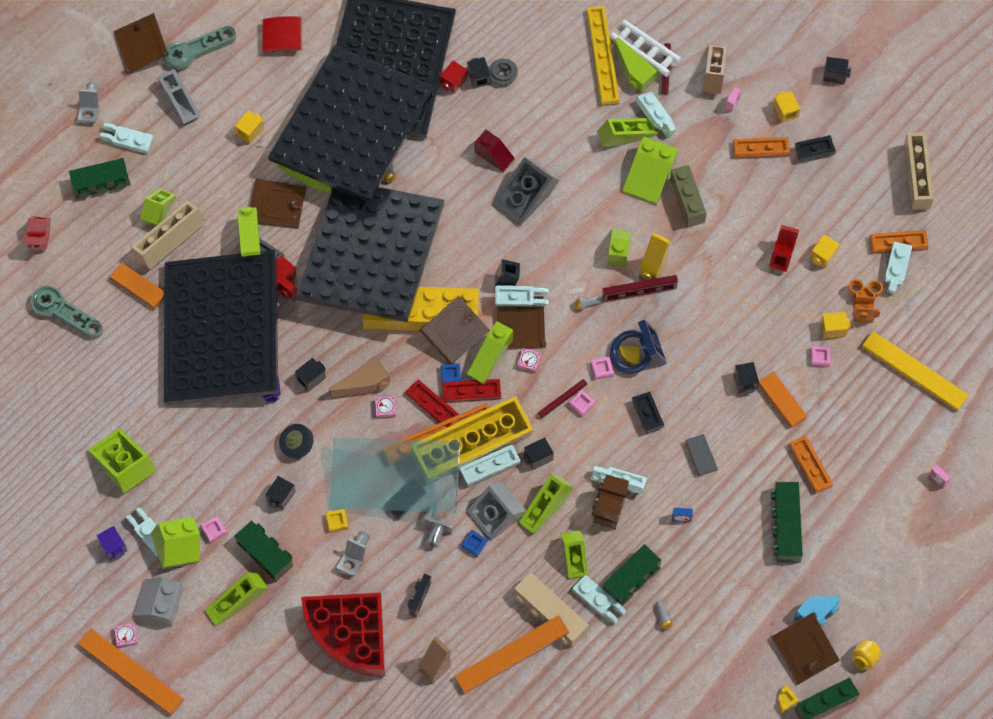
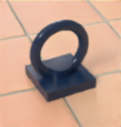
(650, 345)

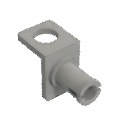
(89, 103)
(437, 529)
(354, 553)

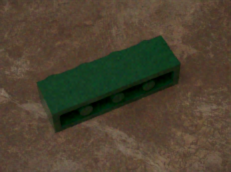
(787, 522)

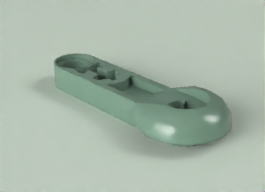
(197, 48)
(63, 310)

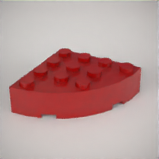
(348, 630)

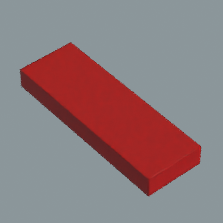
(471, 390)
(430, 402)

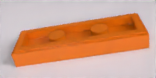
(761, 147)
(883, 241)
(137, 285)
(782, 399)
(810, 464)

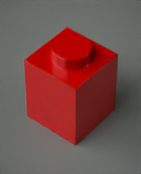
(453, 77)

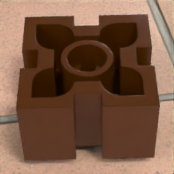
(609, 501)

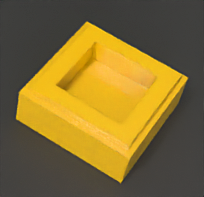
(336, 520)

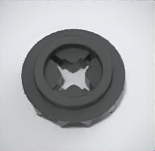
(505, 65)

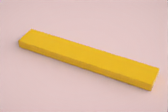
(602, 55)
(915, 371)

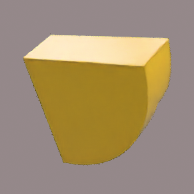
(630, 354)
(786, 699)

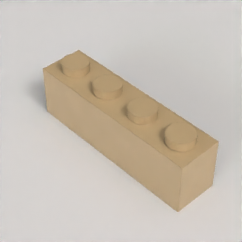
(918, 171)
(168, 235)
(547, 605)

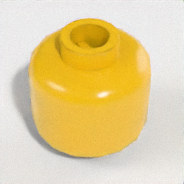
(866, 655)

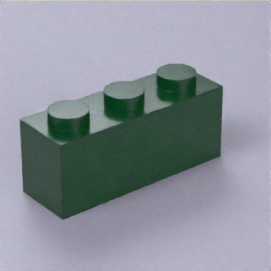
(99, 178)
(264, 550)
(632, 575)
(828, 700)

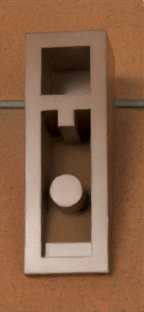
(715, 69)
(363, 381)
(435, 661)

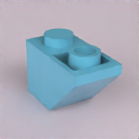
(821, 606)

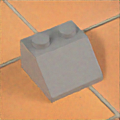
(496, 510)
(159, 600)

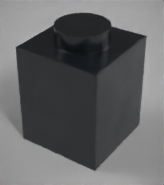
(836, 70)
(478, 72)
(507, 273)
(310, 374)
(746, 378)
(538, 454)
(280, 493)

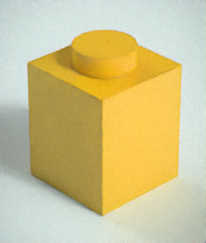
(786, 106)
(249, 126)
(824, 251)
(835, 325)

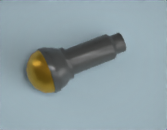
(390, 175)

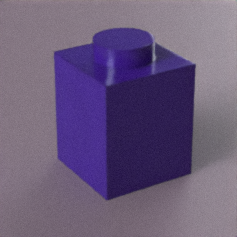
(112, 543)

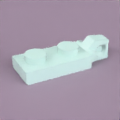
(656, 113)
(897, 265)
(636, 482)

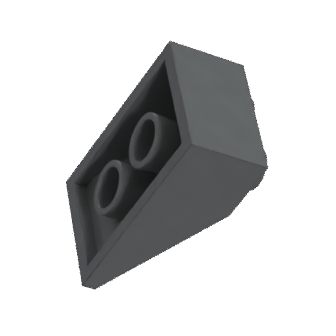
(525, 190)

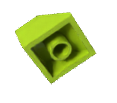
(177, 542)

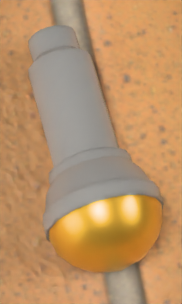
(582, 303)
(665, 621)

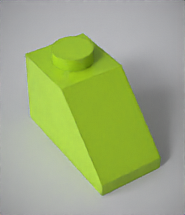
(157, 206)
(619, 247)
(574, 554)

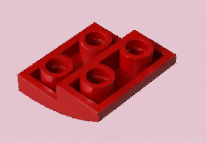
(282, 34)

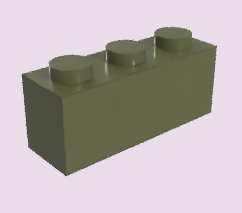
(688, 196)

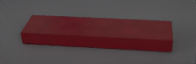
(639, 288)

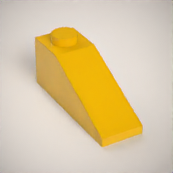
(655, 257)

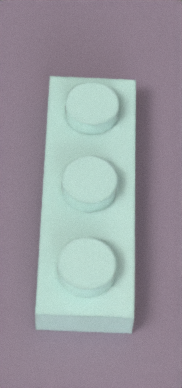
(489, 465)

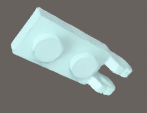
(127, 138)
(519, 296)
(144, 529)
(597, 598)

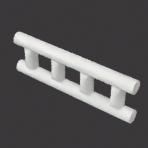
(657, 47)

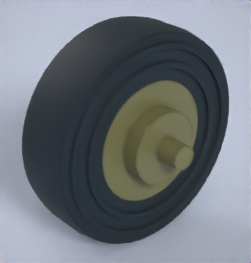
(296, 441)

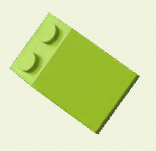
(650, 170)
(122, 460)

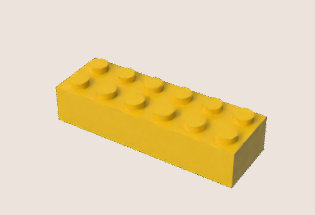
(427, 305)
(487, 431)

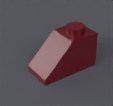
(493, 150)

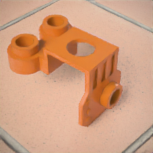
(865, 298)

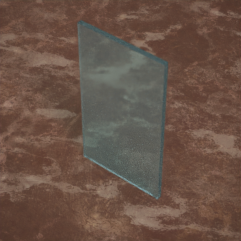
(394, 475)

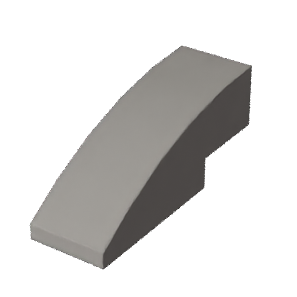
(178, 96)

